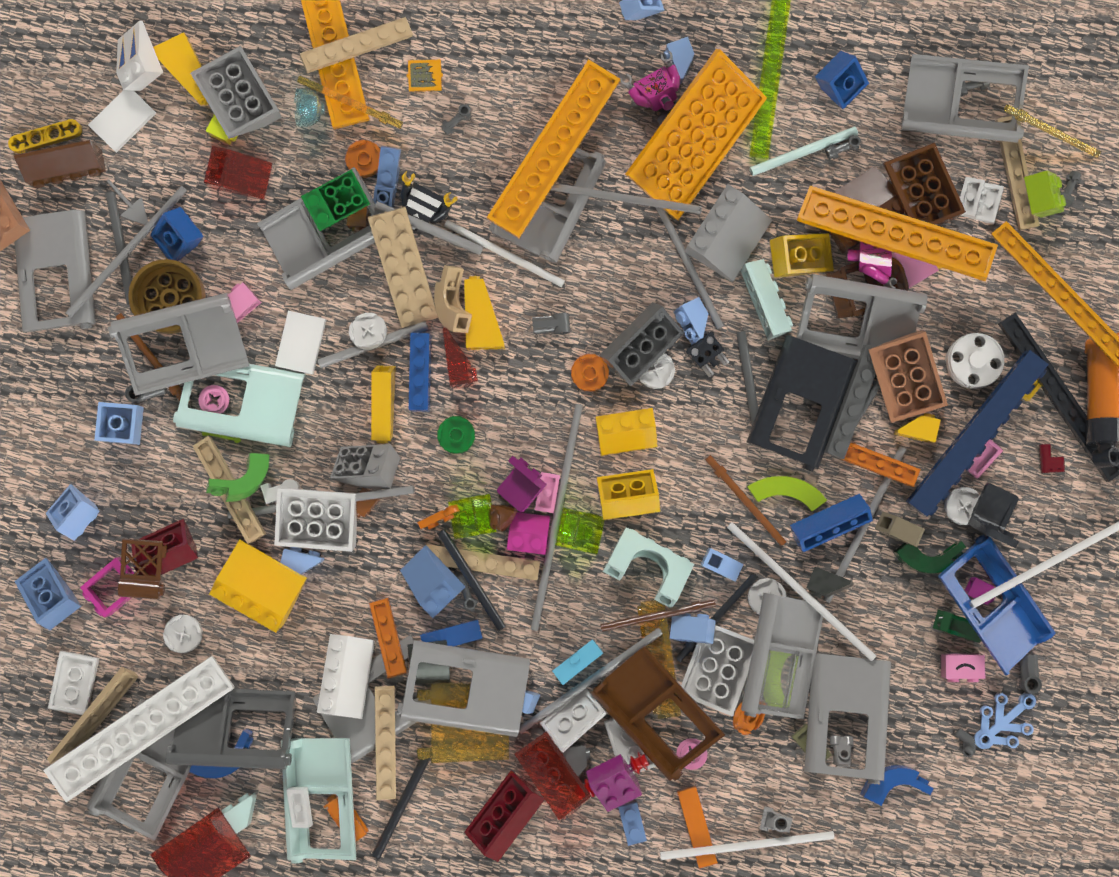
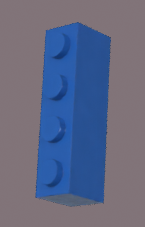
(420, 372)
(831, 522)

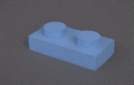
(632, 823)

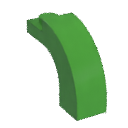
(246, 485)

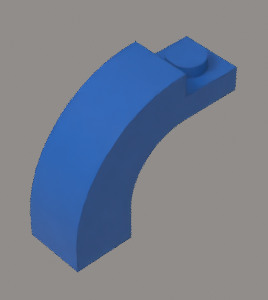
(244, 741)
(895, 776)

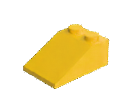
(801, 254)

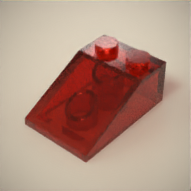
(459, 368)

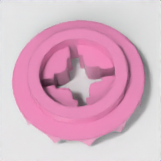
(205, 399)
(683, 748)

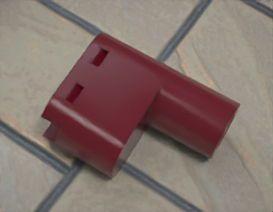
(1047, 462)

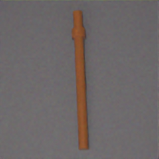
(175, 390)
(721, 473)

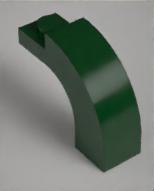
(917, 561)
(955, 625)

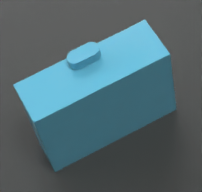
(577, 661)

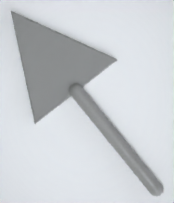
(136, 211)

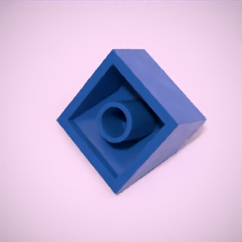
(842, 79)
(176, 234)

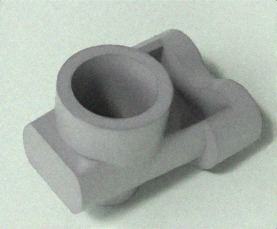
(842, 746)
(771, 818)

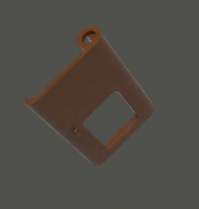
(636, 691)

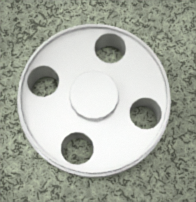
(975, 360)

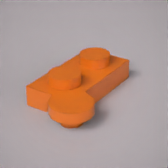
(446, 515)

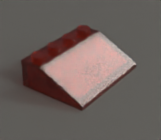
(202, 849)

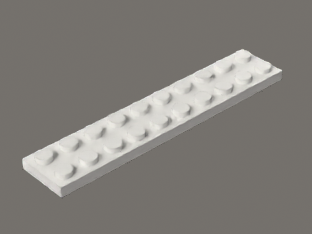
(138, 729)

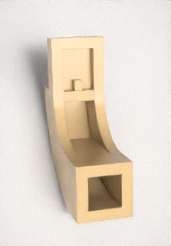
(447, 301)

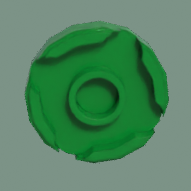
(456, 435)

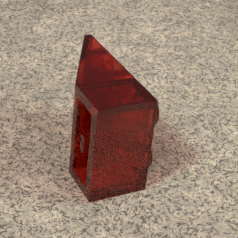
(237, 173)

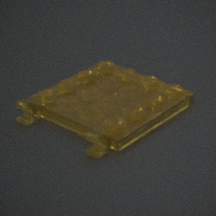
(458, 744)

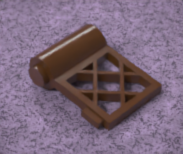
(142, 584)

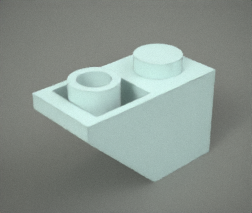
(241, 814)

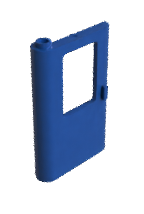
(1011, 626)

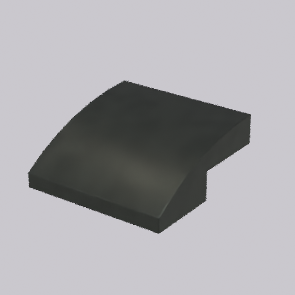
(430, 672)

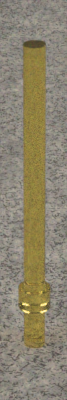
(383, 116)
(1023, 116)

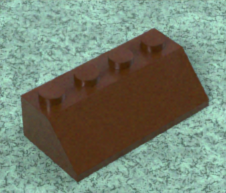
(61, 163)

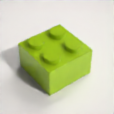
(1044, 194)

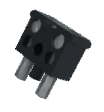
(699, 349)

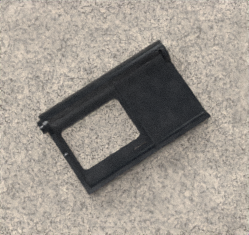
(813, 375)

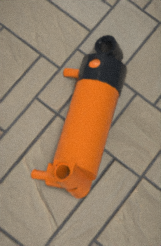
(1102, 406)

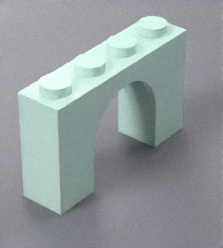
(674, 568)

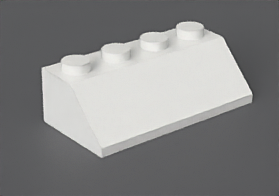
(345, 676)

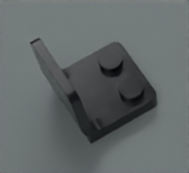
(993, 513)

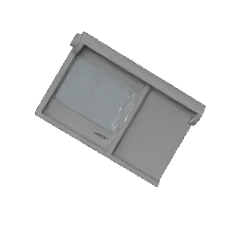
(782, 657)

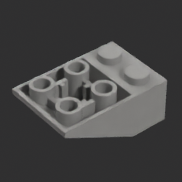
(366, 466)

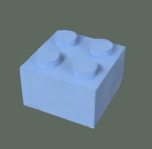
(119, 423)

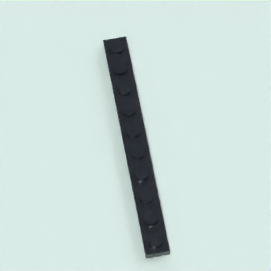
(1054, 388)

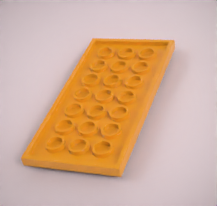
(697, 133)

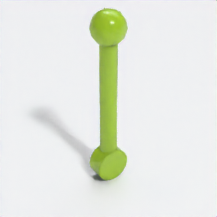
(236, 440)

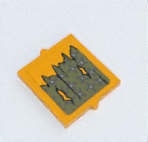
(424, 75)

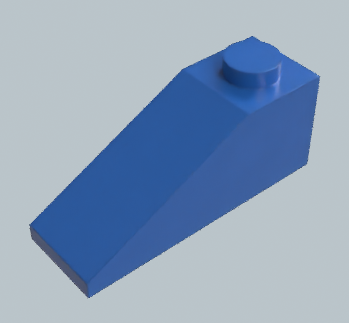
(455, 634)

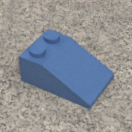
(431, 581)
(47, 595)

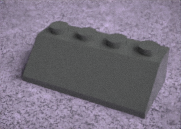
(642, 343)

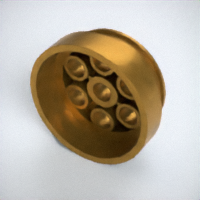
(151, 278)

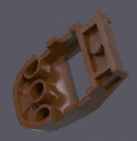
(846, 307)

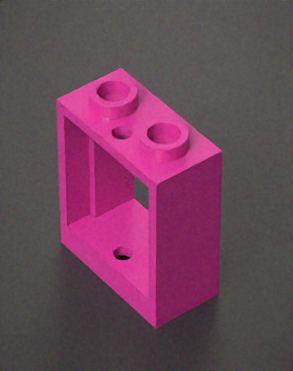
(90, 595)

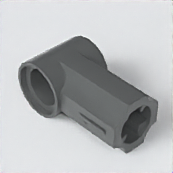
(552, 324)
(145, 396)
(1028, 671)

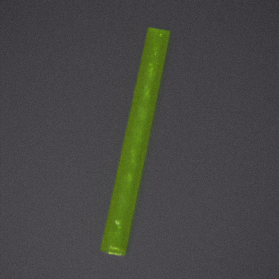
(770, 78)

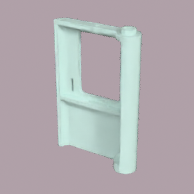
(266, 408)
(323, 768)

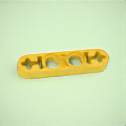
(45, 140)

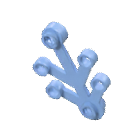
(1002, 722)

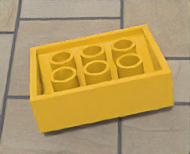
(258, 586)

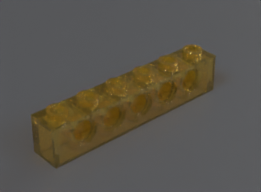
(668, 708)

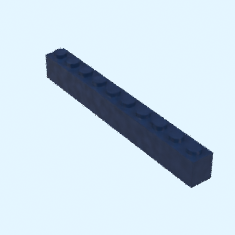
(976, 433)

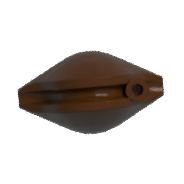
(501, 516)

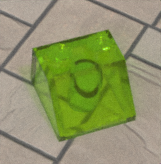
(472, 517)
(580, 531)

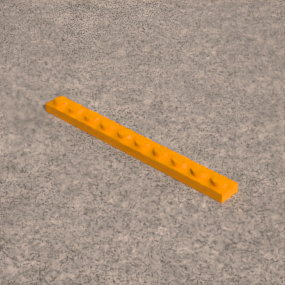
(1058, 290)

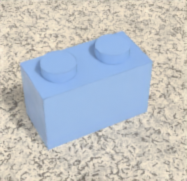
(692, 629)

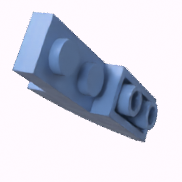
(387, 176)

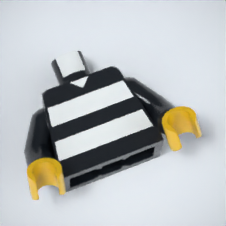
(423, 202)

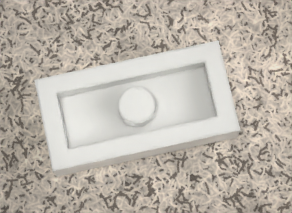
(299, 807)

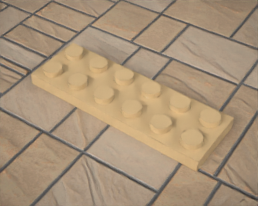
(403, 267)

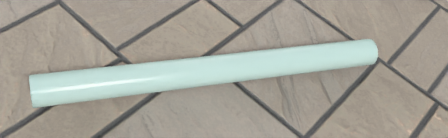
(803, 151)

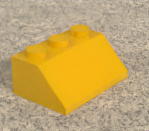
(626, 431)
(628, 494)

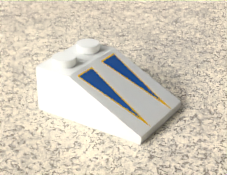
(136, 59)

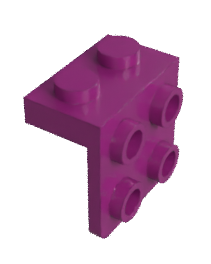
(521, 485)

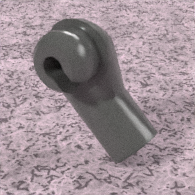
(969, 746)

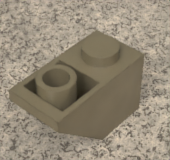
(899, 529)

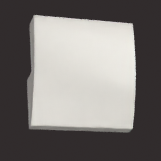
(981, 199)

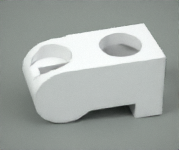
(270, 492)

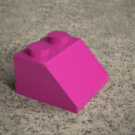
(528, 533)

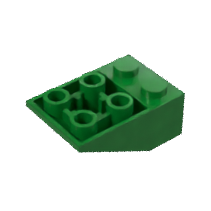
(335, 200)

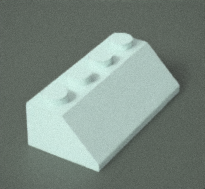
(765, 299)

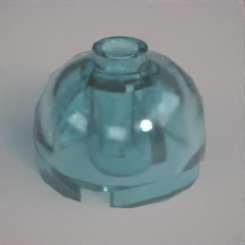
(308, 107)

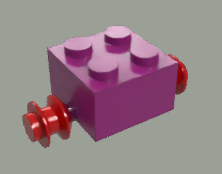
(615, 781)

